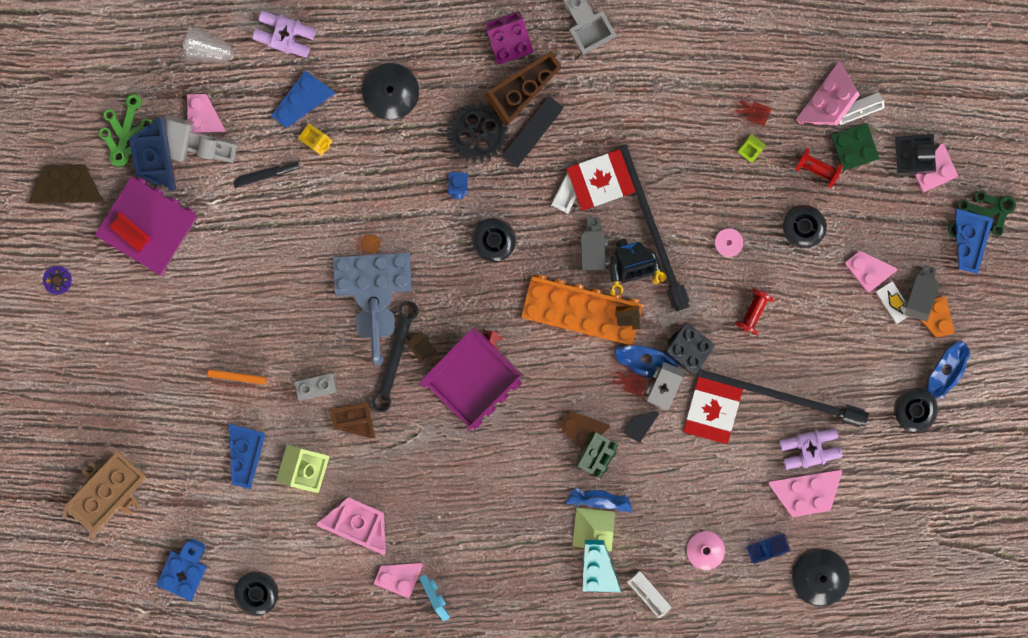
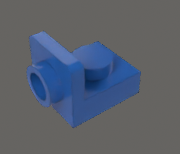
(458, 185)

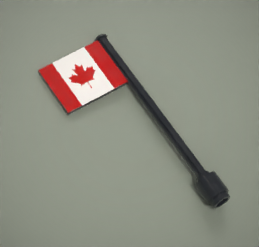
(613, 178)
(718, 399)

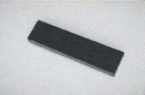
(533, 132)

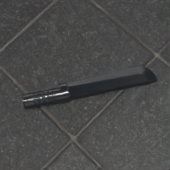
(264, 174)

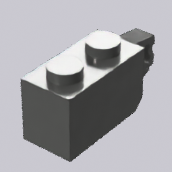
(593, 246)
(922, 295)

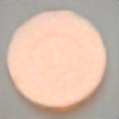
(371, 244)

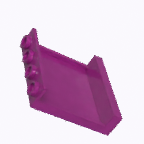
(155, 215)
(473, 378)

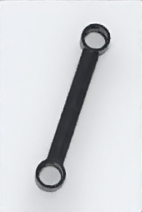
(395, 356)

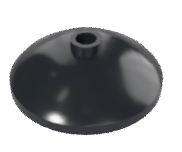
(395, 104)
(807, 574)

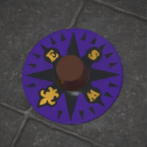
(57, 280)

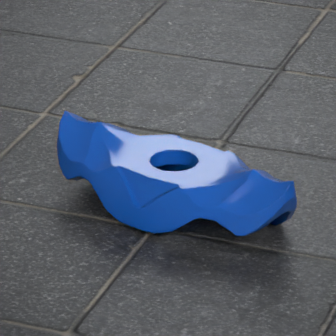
(631, 357)
(957, 358)
(599, 499)

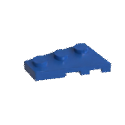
(301, 99)
(971, 239)
(245, 454)

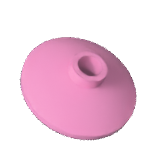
(698, 543)

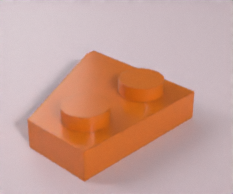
(940, 319)

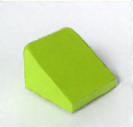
(751, 148)

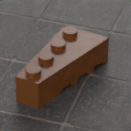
(519, 90)

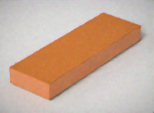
(237, 377)

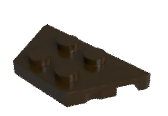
(65, 185)

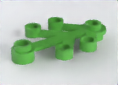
(123, 133)

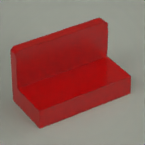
(130, 232)

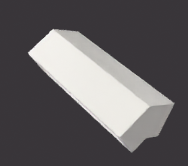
(863, 107)
(649, 594)

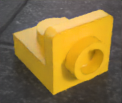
(315, 139)

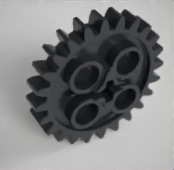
(461, 127)

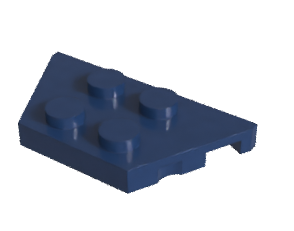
(152, 154)

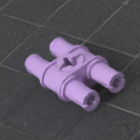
(280, 25)
(802, 442)

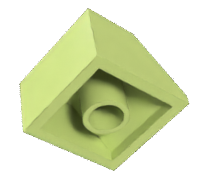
(302, 468)

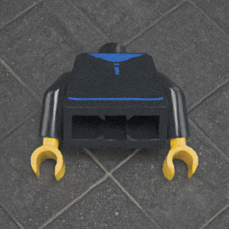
(632, 263)

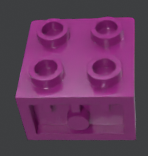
(509, 37)

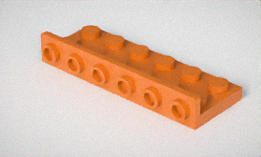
(577, 309)

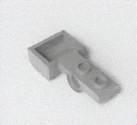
(590, 28)
(183, 139)

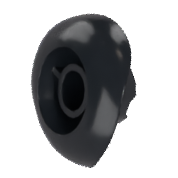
(804, 226)
(493, 240)
(916, 410)
(256, 593)

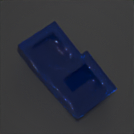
(768, 548)

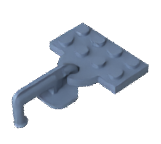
(369, 279)

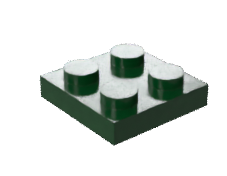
(855, 147)

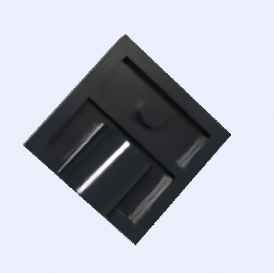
(915, 154)
(689, 348)

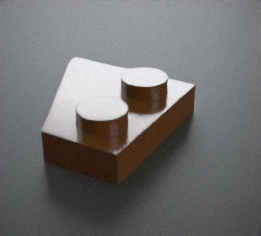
(354, 419)
(580, 427)

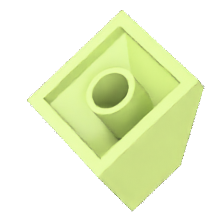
(593, 525)

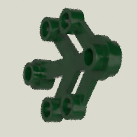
(998, 202)

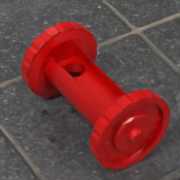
(819, 167)
(754, 311)

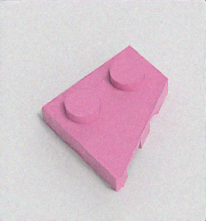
(203, 114)
(944, 171)
(869, 270)
(399, 578)

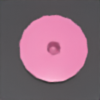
(728, 242)

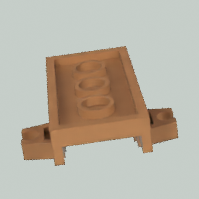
(105, 493)

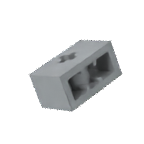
(316, 387)
(664, 396)

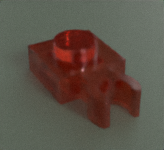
(756, 113)
(633, 383)

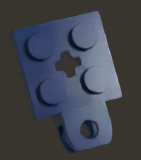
(189, 563)

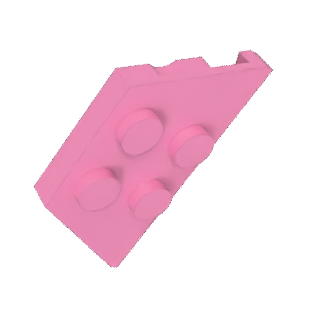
(831, 99)
(807, 493)
(358, 524)

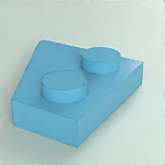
(436, 600)

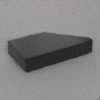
(640, 425)

